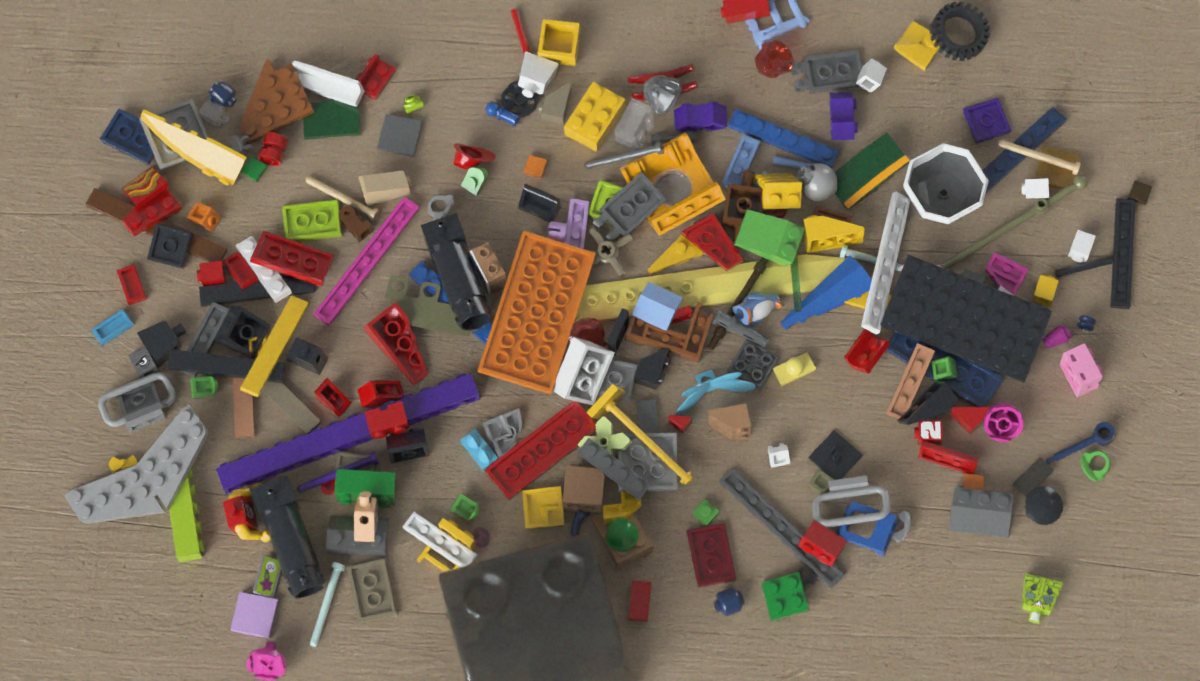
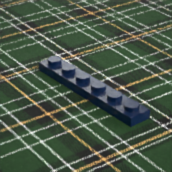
(1030, 139)

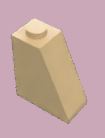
(384, 187)

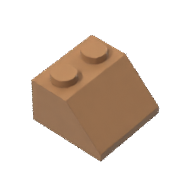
(731, 421)

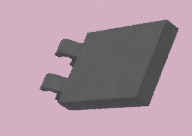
(828, 72)
(630, 207)

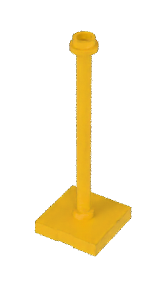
(608, 403)

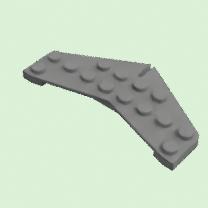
(156, 475)

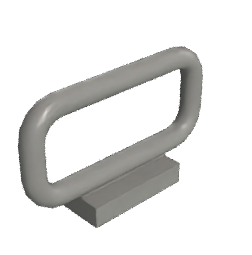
(146, 419)
(849, 488)

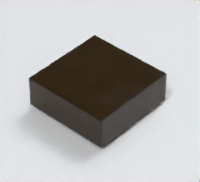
(1140, 192)

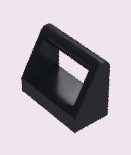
(539, 203)

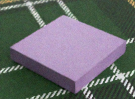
(254, 615)

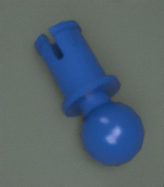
(493, 109)

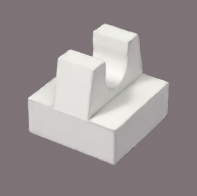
(778, 455)

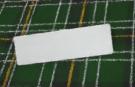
(329, 84)

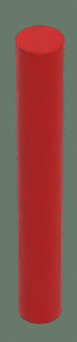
(520, 30)

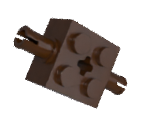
(737, 197)

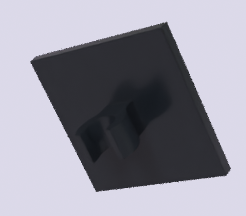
(835, 456)

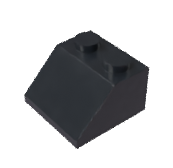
(240, 327)
(407, 445)

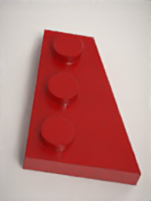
(153, 212)

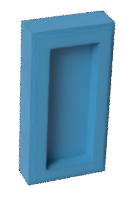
(112, 327)

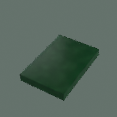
(331, 120)

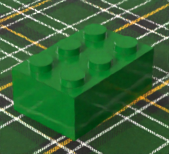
(353, 482)

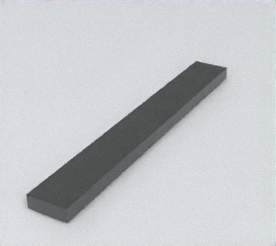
(778, 525)

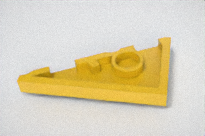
(678, 253)

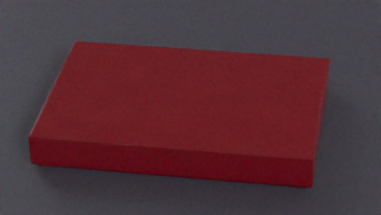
(711, 555)

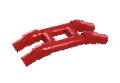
(677, 72)

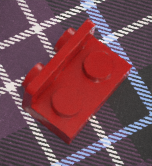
(375, 76)
(866, 351)

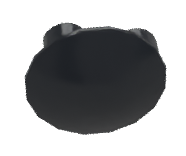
(1043, 505)

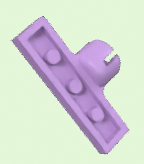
(575, 228)

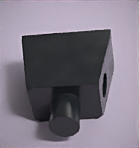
(160, 339)
(305, 355)

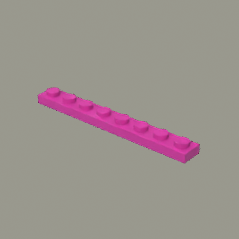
(366, 261)

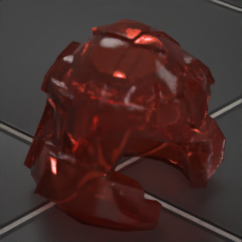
(773, 59)
(588, 329)

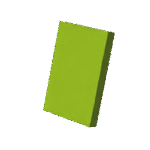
(312, 220)

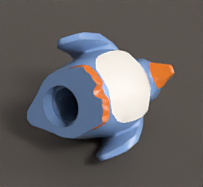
(756, 307)

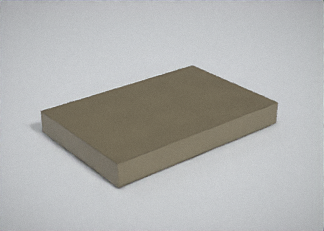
(372, 590)

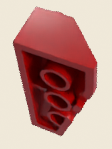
(396, 340)

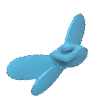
(724, 382)

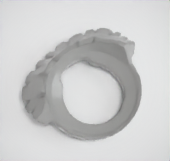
(449, 200)
(904, 516)

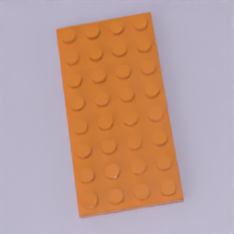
(536, 312)

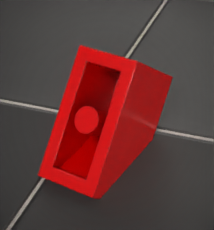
(378, 392)

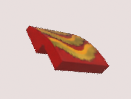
(145, 187)

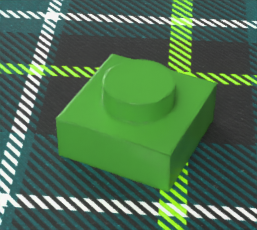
(705, 512)

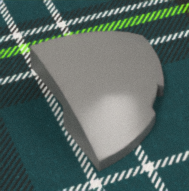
(503, 431)

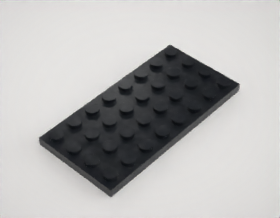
(966, 318)

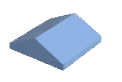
(657, 306)

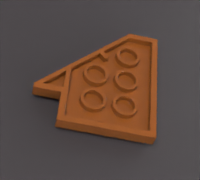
(274, 102)

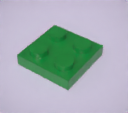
(785, 596)

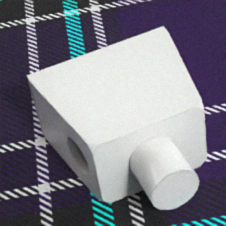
(536, 74)

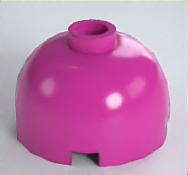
(1003, 422)

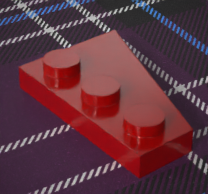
(714, 242)

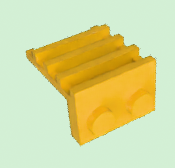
(779, 190)
(451, 529)

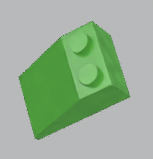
(769, 237)

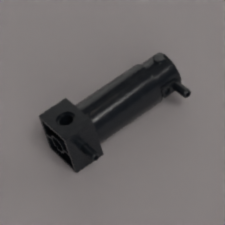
(457, 272)
(289, 536)

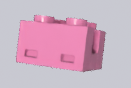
(1081, 370)

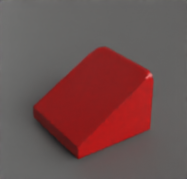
(680, 423)

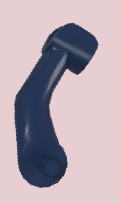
(578, 518)

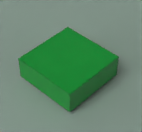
(254, 169)

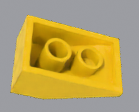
(828, 233)

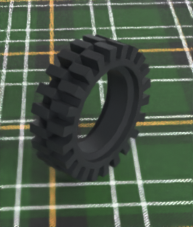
(961, 11)

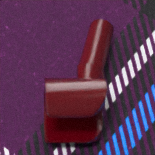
(779, 213)

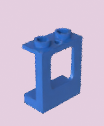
(882, 532)

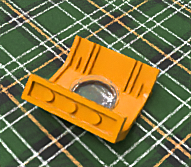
(680, 180)

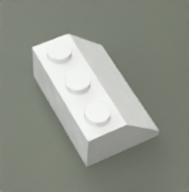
(583, 371)

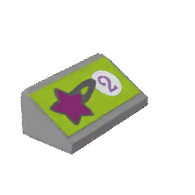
(267, 577)

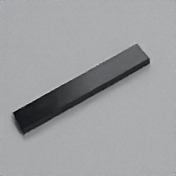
(1122, 253)
(233, 292)
(218, 365)

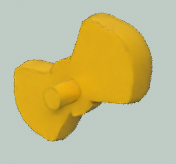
(116, 465)

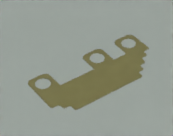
(427, 311)

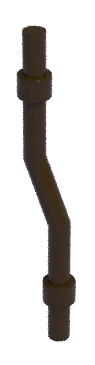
(720, 331)

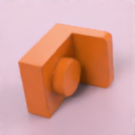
(204, 216)

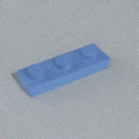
(741, 161)

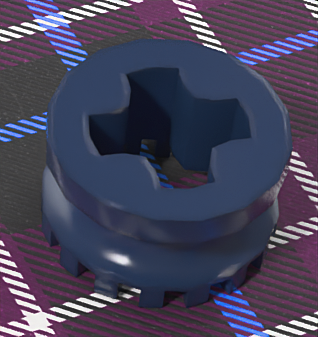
(1086, 322)

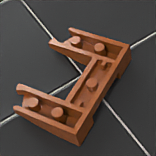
(687, 346)

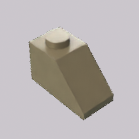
(556, 105)

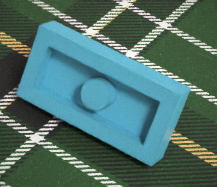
(479, 449)

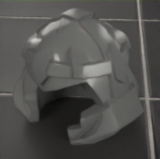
(661, 92)

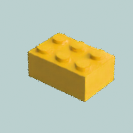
(594, 116)

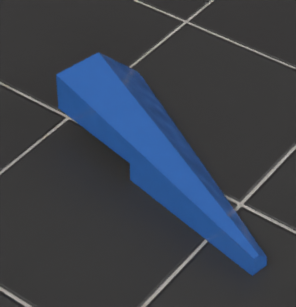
(842, 284)

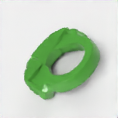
(1094, 475)

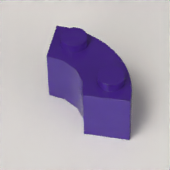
(842, 116)
(695, 117)

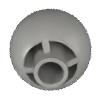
(817, 181)

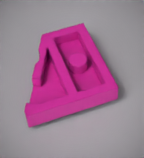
(1006, 273)

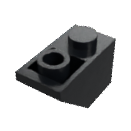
(651, 369)

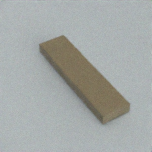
(291, 406)

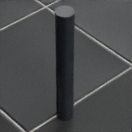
(1082, 267)

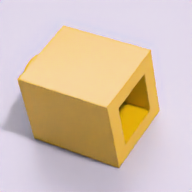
(1045, 290)

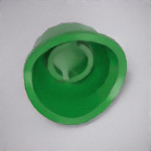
(621, 534)

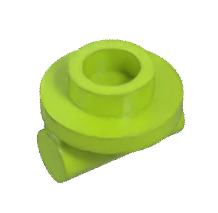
(412, 103)

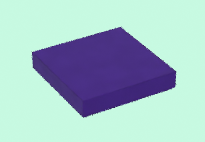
(986, 120)

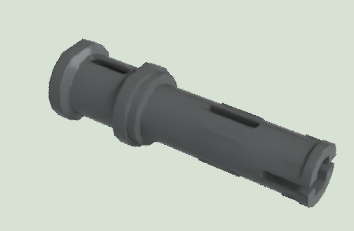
(732, 324)

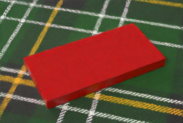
(292, 258)

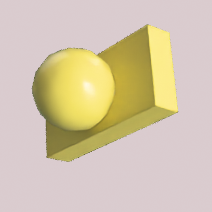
(794, 369)

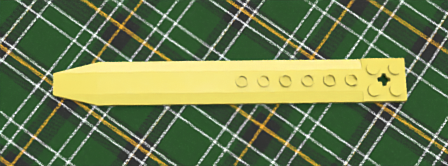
(705, 286)

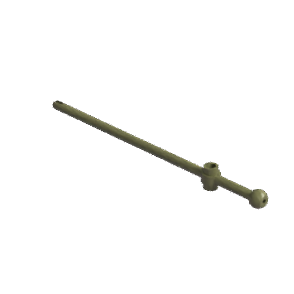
(1040, 207)

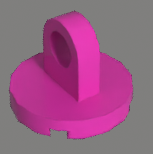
(266, 662)

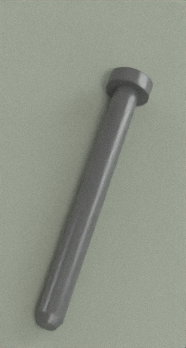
(657, 148)

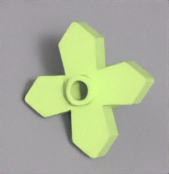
(605, 439)

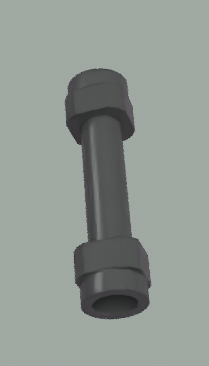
(657, 137)

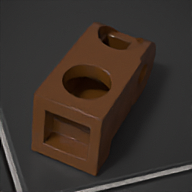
(353, 224)

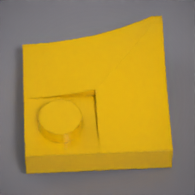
(917, 46)
(543, 507)

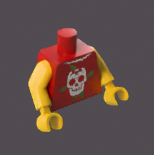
(241, 515)

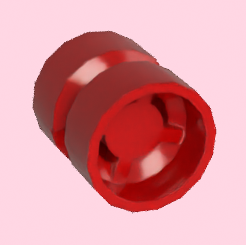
(273, 147)

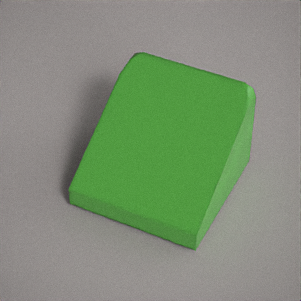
(944, 368)

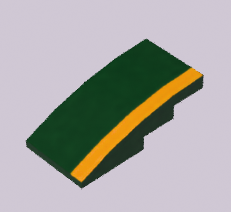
(869, 170)

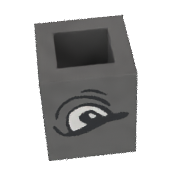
(143, 362)

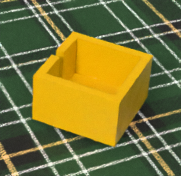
(560, 41)

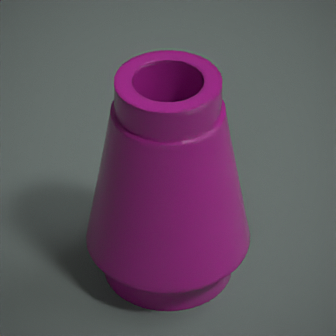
(1057, 336)

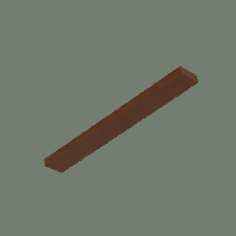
(119, 210)

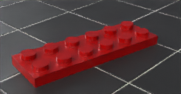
(541, 450)

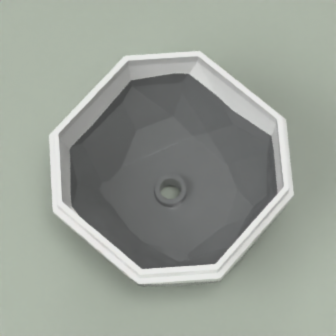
(947, 171)

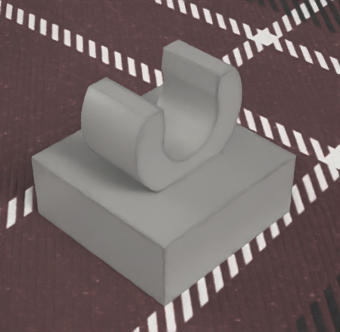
(238, 144)

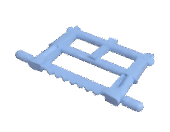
(781, 27)

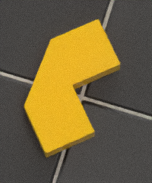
(624, 510)

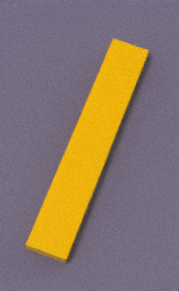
(274, 346)

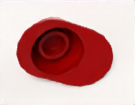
(471, 156)

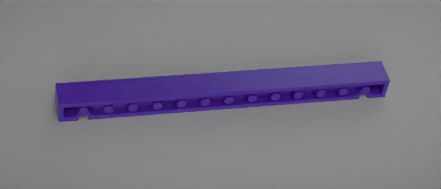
(342, 435)

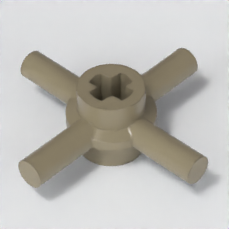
(612, 247)

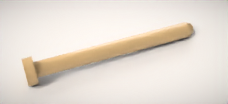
(1040, 156)
(372, 213)

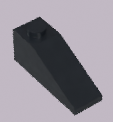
(933, 402)

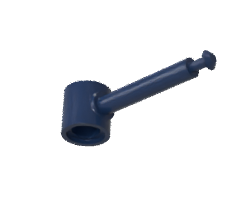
(1087, 442)

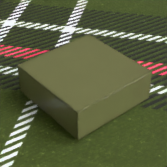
(820, 482)

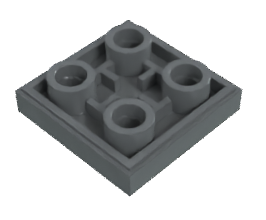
(753, 363)

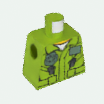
(1039, 596)

